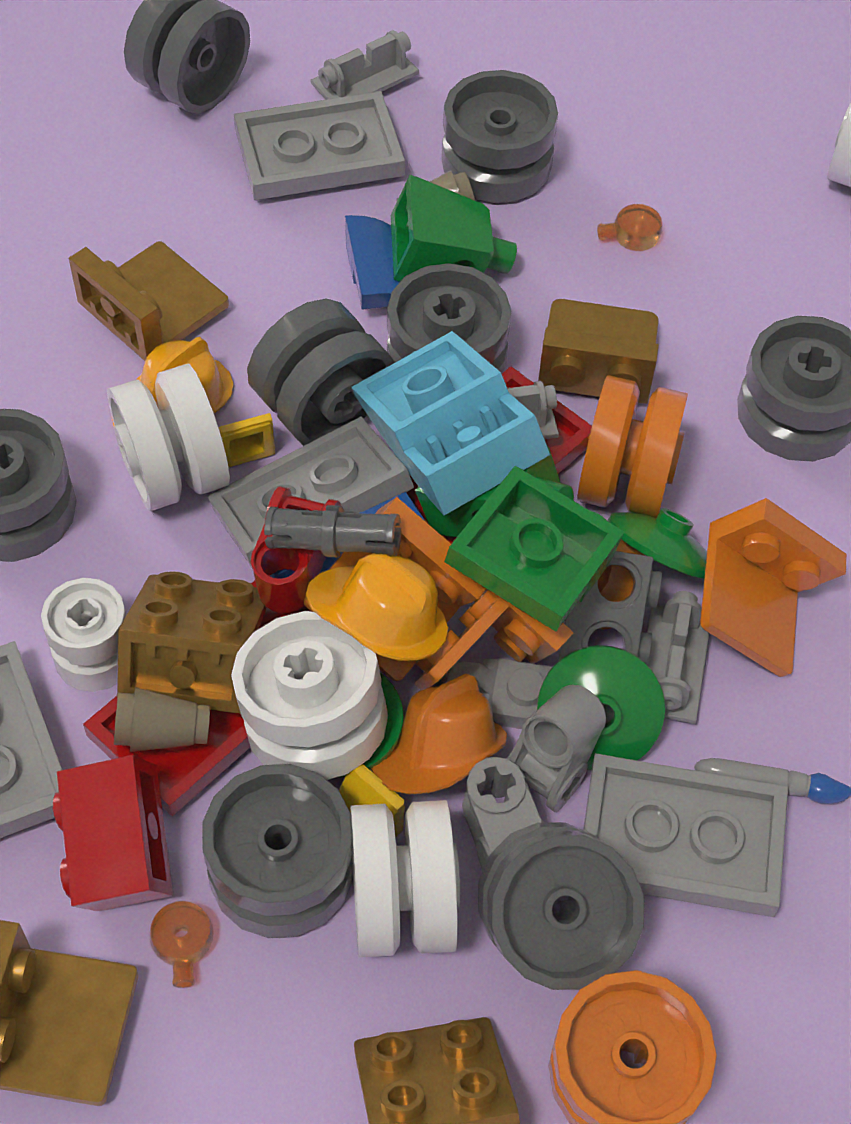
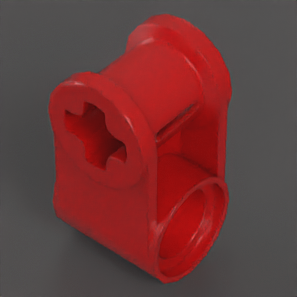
(287, 593)

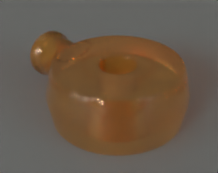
(635, 227)
(185, 950)

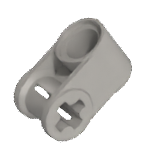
(559, 743)
(493, 821)

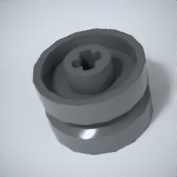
(187, 50)
(500, 134)
(448, 300)
(309, 367)
(799, 389)
(34, 486)
(278, 850)
(595, 924)

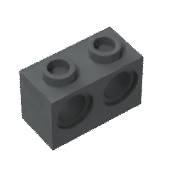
(624, 615)

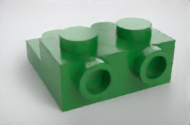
(535, 548)

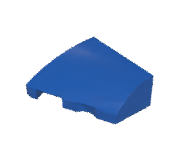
(370, 259)

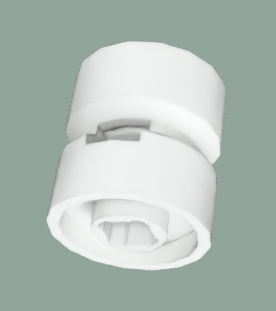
(83, 630)

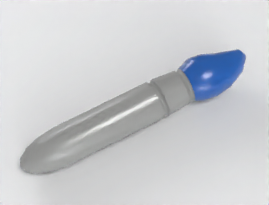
(816, 786)

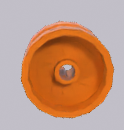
(632, 447)
(637, 1016)

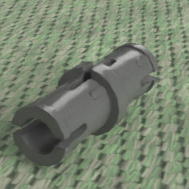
(333, 531)

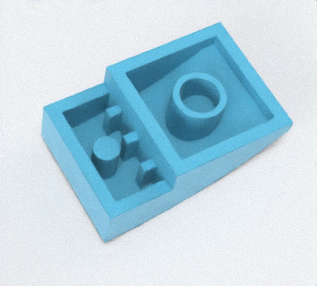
(451, 421)

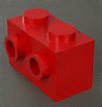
(112, 834)

